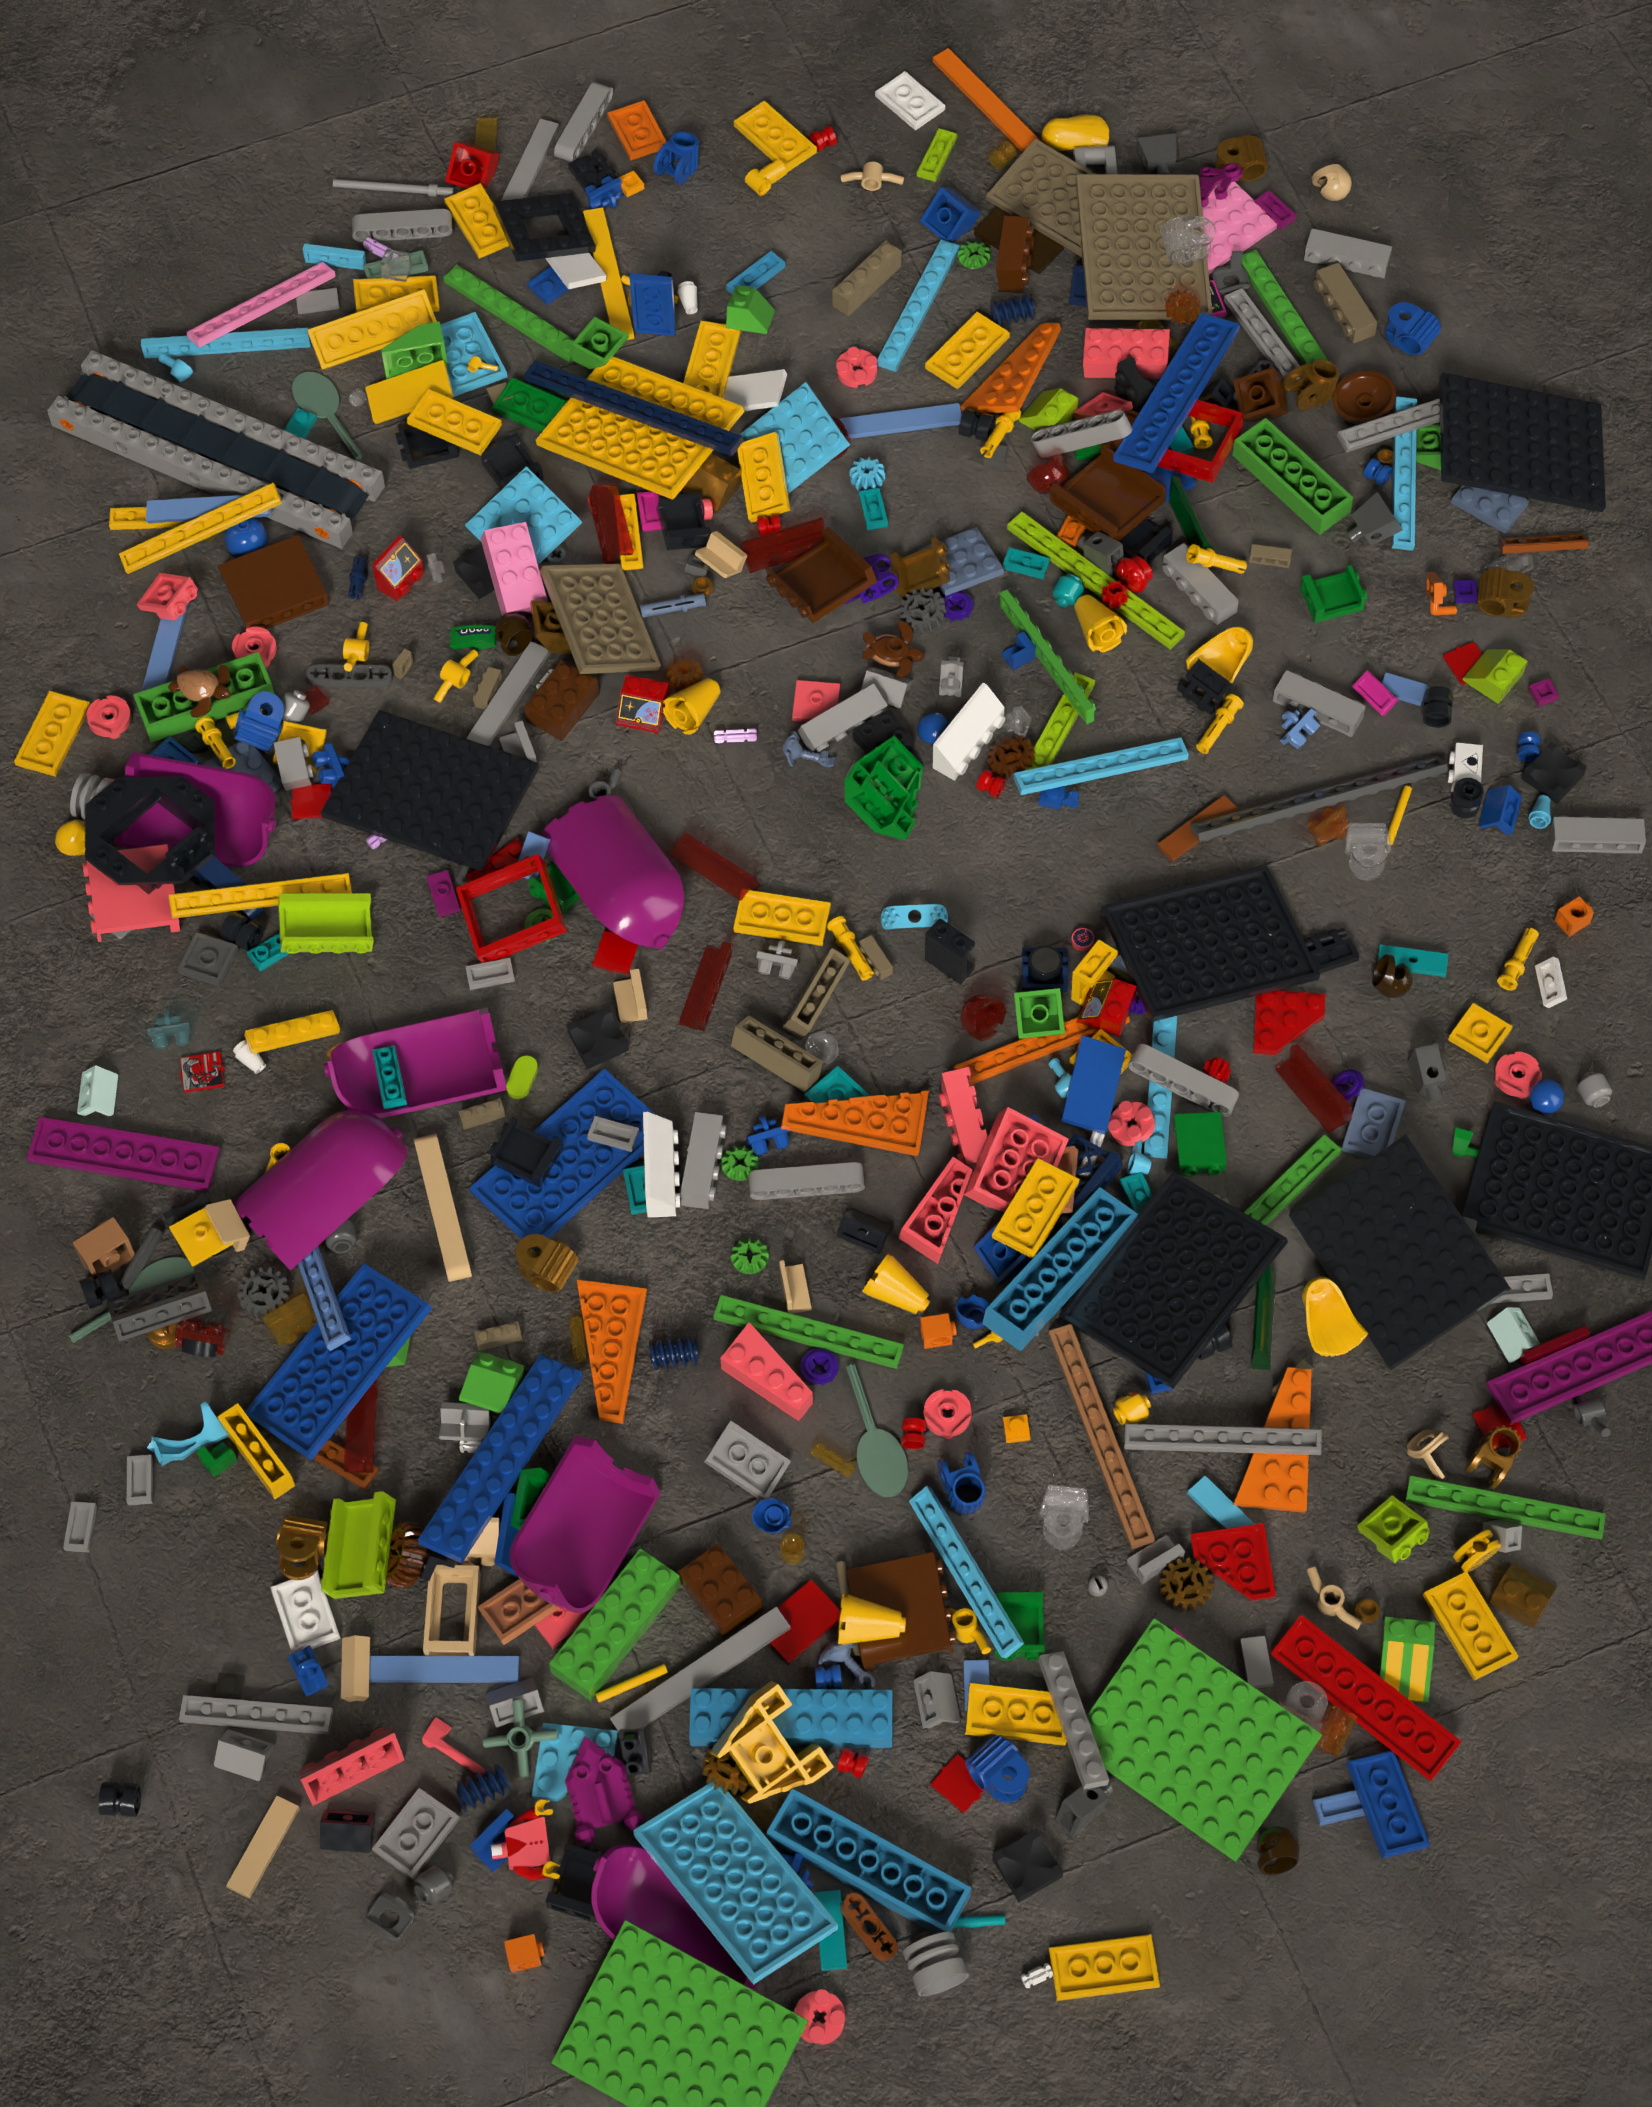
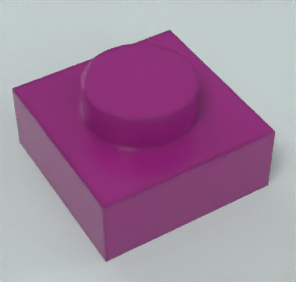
(1543, 692)

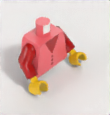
(528, 1845)

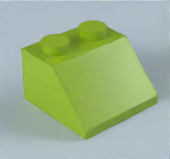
(1050, 409)
(1496, 673)

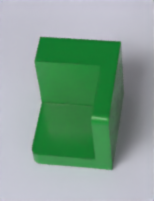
(216, 1459)

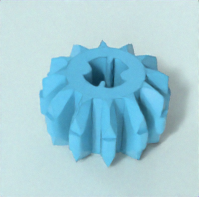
(867, 474)

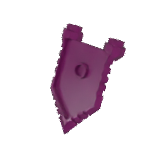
(599, 1792)

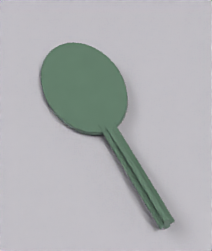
(319, 396)
(153, 1275)
(878, 1452)

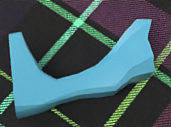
(179, 1450)

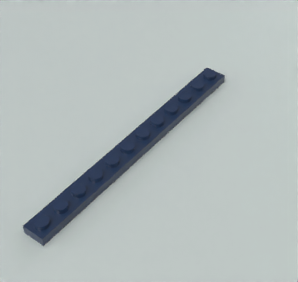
(633, 408)

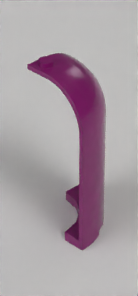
(241, 806)
(618, 870)
(437, 1060)
(322, 1182)
(581, 1527)
(636, 1890)

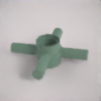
(510, 1738)

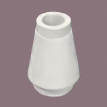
(688, 295)
(252, 1061)

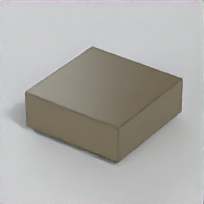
(495, 391)
(402, 663)

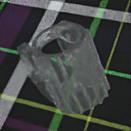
(1183, 242)
(1367, 846)
(1064, 1507)
(1312, 1696)

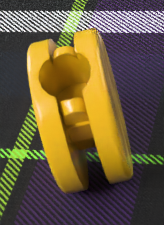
(1478, 1550)

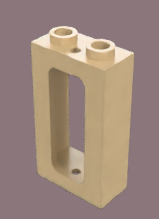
(463, 1573)

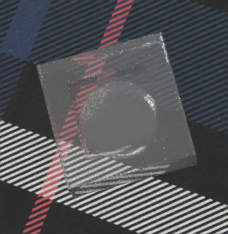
(435, 567)

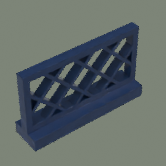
(1100, 1178)

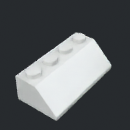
(968, 733)
(659, 1166)

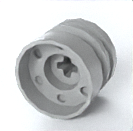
(84, 790)
(937, 1967)

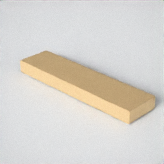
(263, 1847)

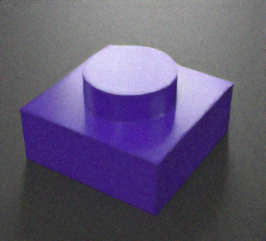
(1465, 591)

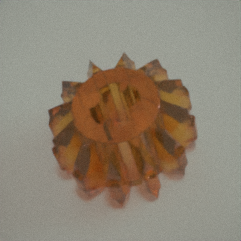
(1183, 307)
(684, 673)

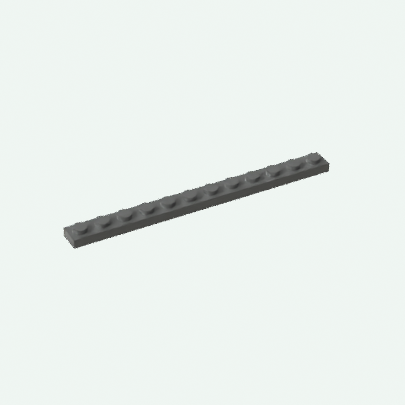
(1318, 798)

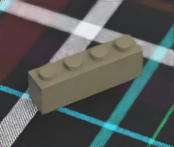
(866, 278)
(1345, 303)
(816, 993)
(776, 1053)

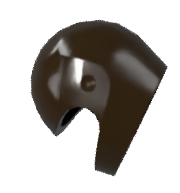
(513, 628)
(1390, 979)
(1278, 1844)

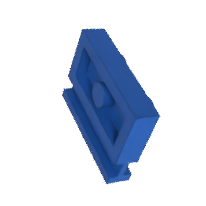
(547, 286)

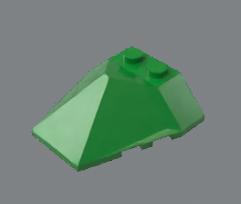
(885, 788)

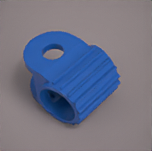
(680, 146)
(1411, 334)
(256, 728)
(963, 1477)
(992, 1762)

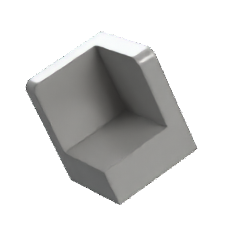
(1506, 1533)

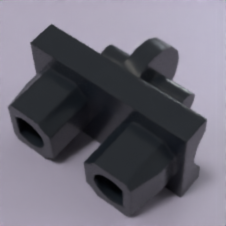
(635, 1751)

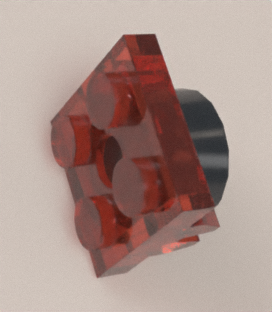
(201, 1338)

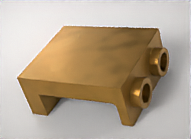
(921, 569)

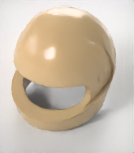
(1337, 183)

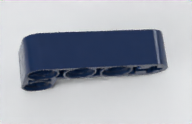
(217, 876)

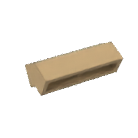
(355, 1668)

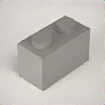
(292, 763)

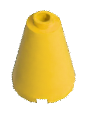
(1099, 624)
(691, 705)
(896, 1287)
(867, 1621)

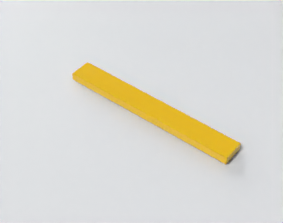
(605, 258)
(200, 528)
(252, 896)

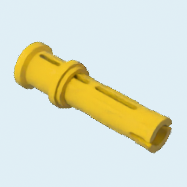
(1003, 425)
(1200, 429)
(1208, 558)
(1224, 716)
(212, 737)
(846, 940)
(1515, 966)

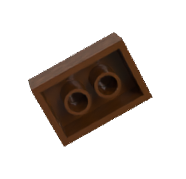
(1014, 254)
(561, 700)
(720, 1590)

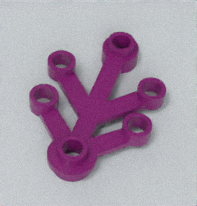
(1207, 182)

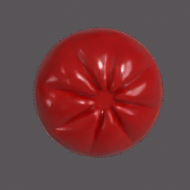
(1133, 573)

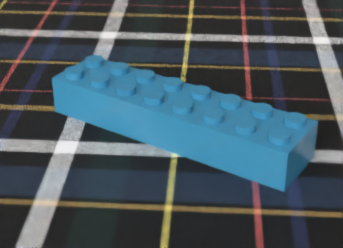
(1058, 1269)
(816, 1716)
(869, 1863)

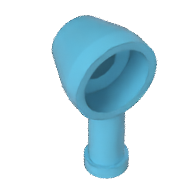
(180, 370)
(1064, 1077)
(1137, 1161)

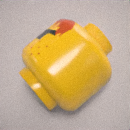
(1131, 1408)

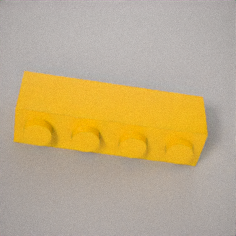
(256, 1451)

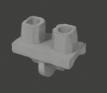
(951, 677)
(787, 964)

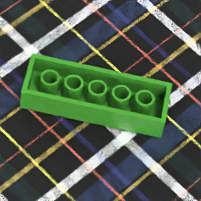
(1292, 476)
(168, 712)
(615, 1624)

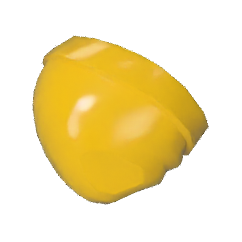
(71, 838)

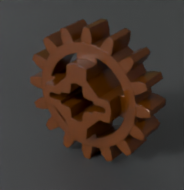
(1010, 755)

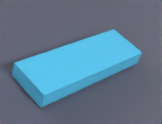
(334, 256)
(1218, 1505)

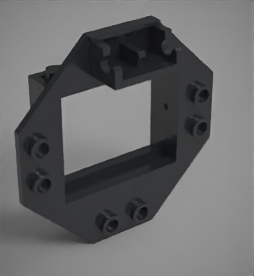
(126, 802)

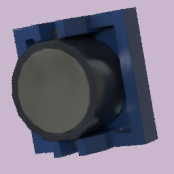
(1044, 968)

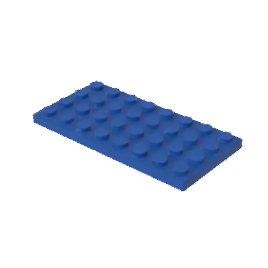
(581, 1168)
(322, 1386)

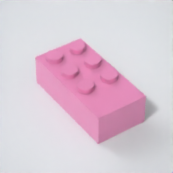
(513, 568)

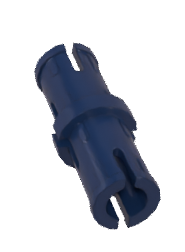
(357, 577)

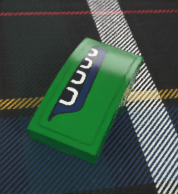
(478, 636)

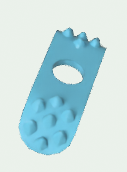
(897, 916)

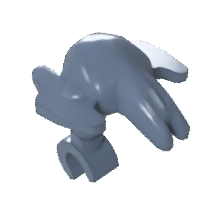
(793, 751)
(841, 1653)

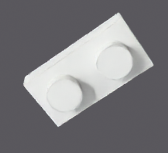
(1551, 982)

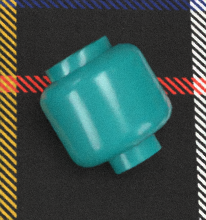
(1067, 590)

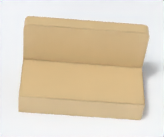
(722, 555)
(630, 998)
(228, 1224)
(794, 1288)

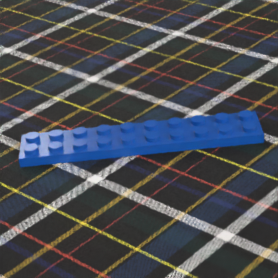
(1176, 392)
(500, 1459)

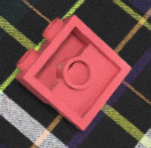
(168, 596)

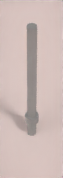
(432, 190)

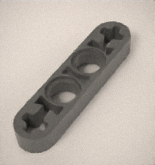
(349, 678)

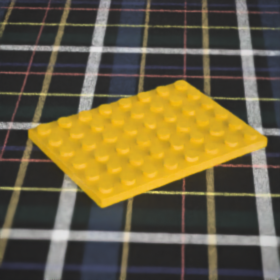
(631, 448)

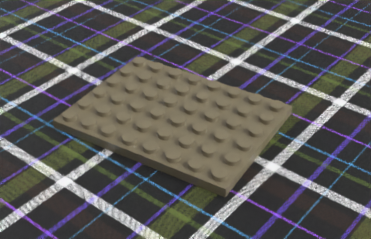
(1124, 249)

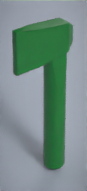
(1461, 1144)

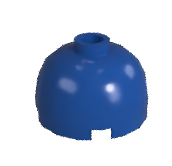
(245, 537)

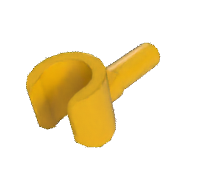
(476, 363)
(990, 1337)

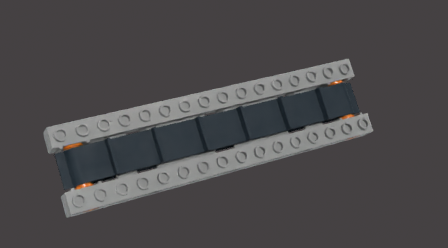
(215, 447)

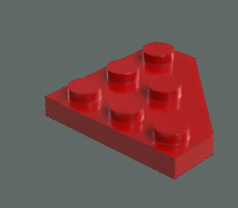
(1284, 1018)
(1238, 1558)

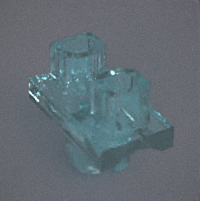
(180, 1031)

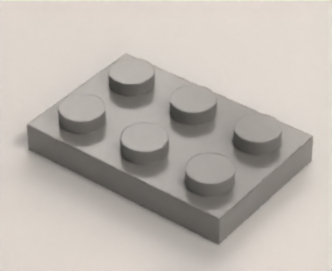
(747, 1461)
(416, 1833)

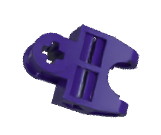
(878, 589)

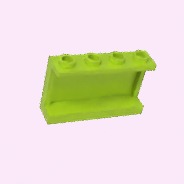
(325, 922)
(358, 1546)

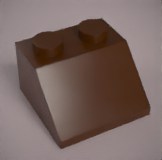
(1261, 395)

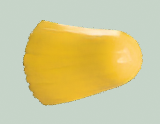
(1076, 131)
(1225, 652)
(1329, 1319)

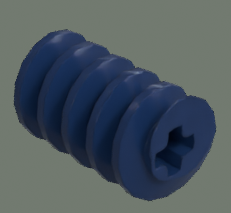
(1012, 309)
(674, 1353)
(482, 1787)

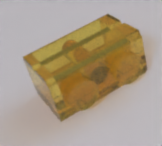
(290, 1320)

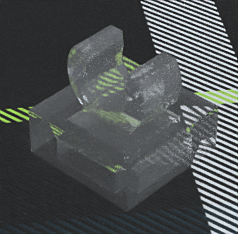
(1018, 721)

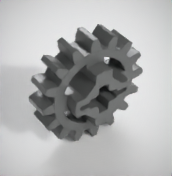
(923, 610)
(265, 1282)

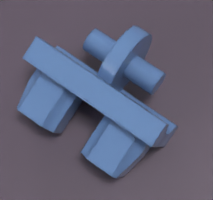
(1294, 735)

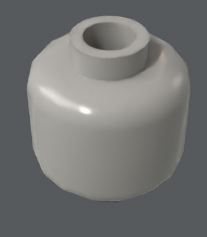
(294, 706)
(1594, 1089)

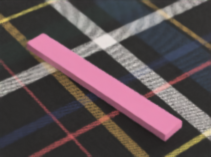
(260, 304)

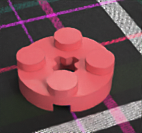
(860, 358)
(255, 635)
(112, 727)
(1512, 1063)
(1128, 1112)
(947, 1400)
(820, 2002)

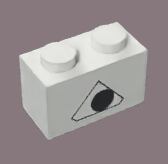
(1466, 763)

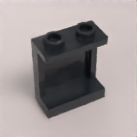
(423, 448)
(507, 459)
(682, 521)
(1146, 541)
(948, 951)
(525, 1153)
(574, 1887)

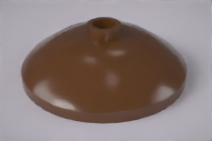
(1364, 397)

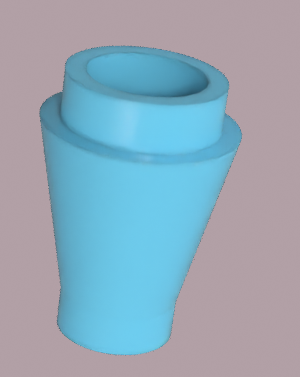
(1540, 814)

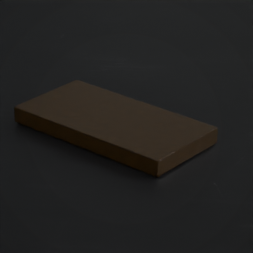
(1044, 249)

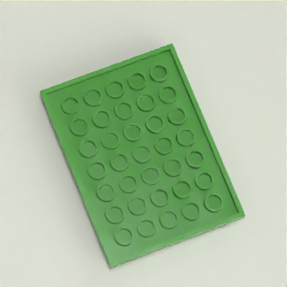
(1198, 1739)
(676, 2031)

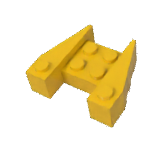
(764, 1752)

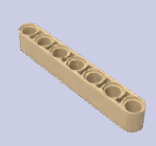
(442, 1208)

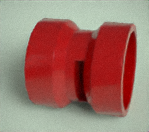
(823, 138)
(768, 524)
(991, 783)
(913, 1433)
(852, 1762)

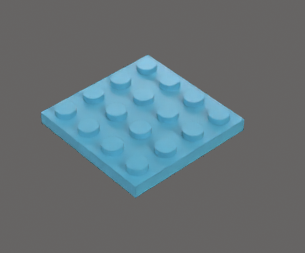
(462, 341)
(805, 434)
(530, 502)

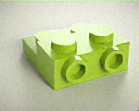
(1394, 1529)

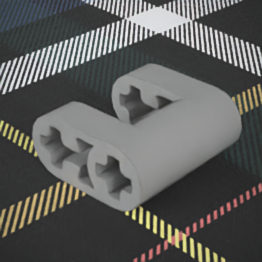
(1096, 156)

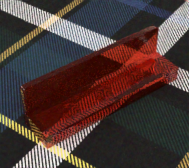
(609, 522)
(782, 545)
(714, 867)
(706, 987)
(1315, 1090)
(361, 1433)

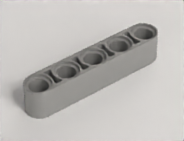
(583, 122)
(402, 225)
(1081, 433)
(1183, 1080)
(806, 1181)

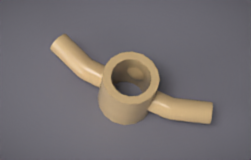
(872, 176)
(1334, 1592)

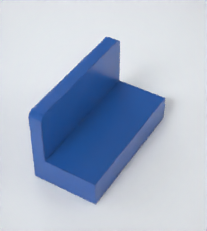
(1501, 809)
(493, 1834)

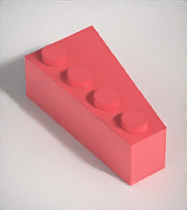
(962, 1116)
(934, 1216)
(766, 1373)

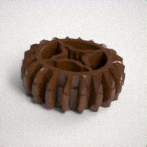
(405, 1555)

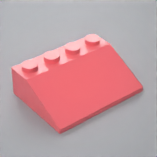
(1009, 1156)
(351, 1765)

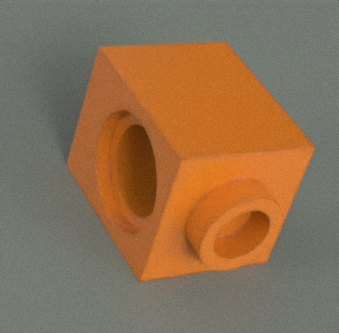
(1571, 924)
(937, 1330)
(524, 1952)

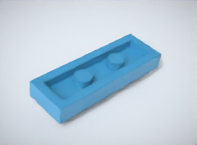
(758, 273)

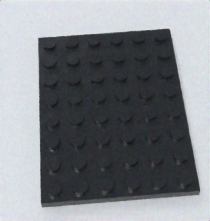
(1521, 442)
(430, 790)
(1209, 943)
(1564, 1190)
(1399, 1252)
(1173, 1279)

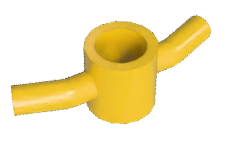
(356, 649)
(455, 674)
(968, 1629)

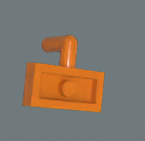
(1436, 591)

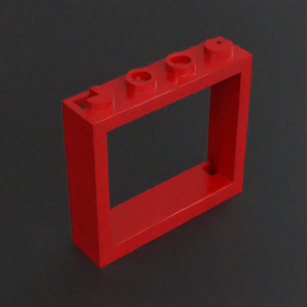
(1199, 467)
(524, 938)

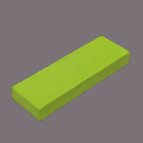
(936, 155)

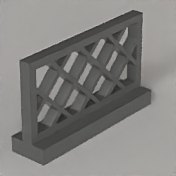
(155, 1315)

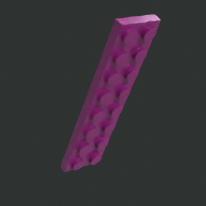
(123, 1154)
(1574, 1369)

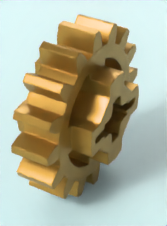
(1193, 1590)
(724, 1773)

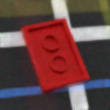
(809, 1616)

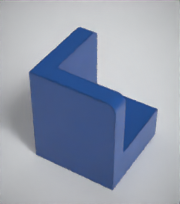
(1020, 653)

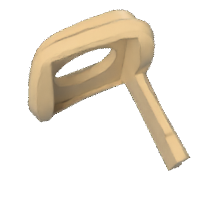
(1417, 1451)

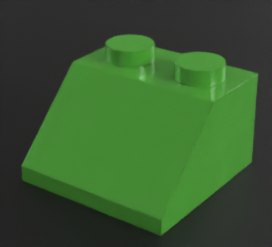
(749, 311)
(597, 344)
(1039, 1013)
(491, 1382)

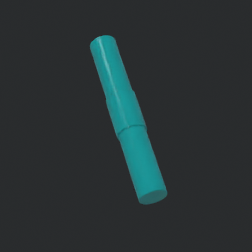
(978, 1921)

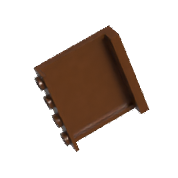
(1109, 496)
(823, 577)
(274, 584)
(917, 1592)

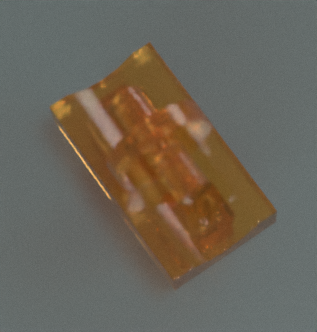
(1331, 827)
(1336, 1731)

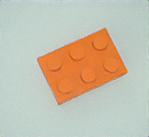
(637, 130)

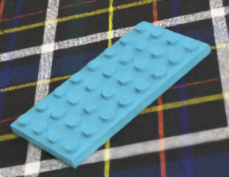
(735, 1881)

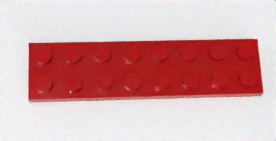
(1362, 1692)

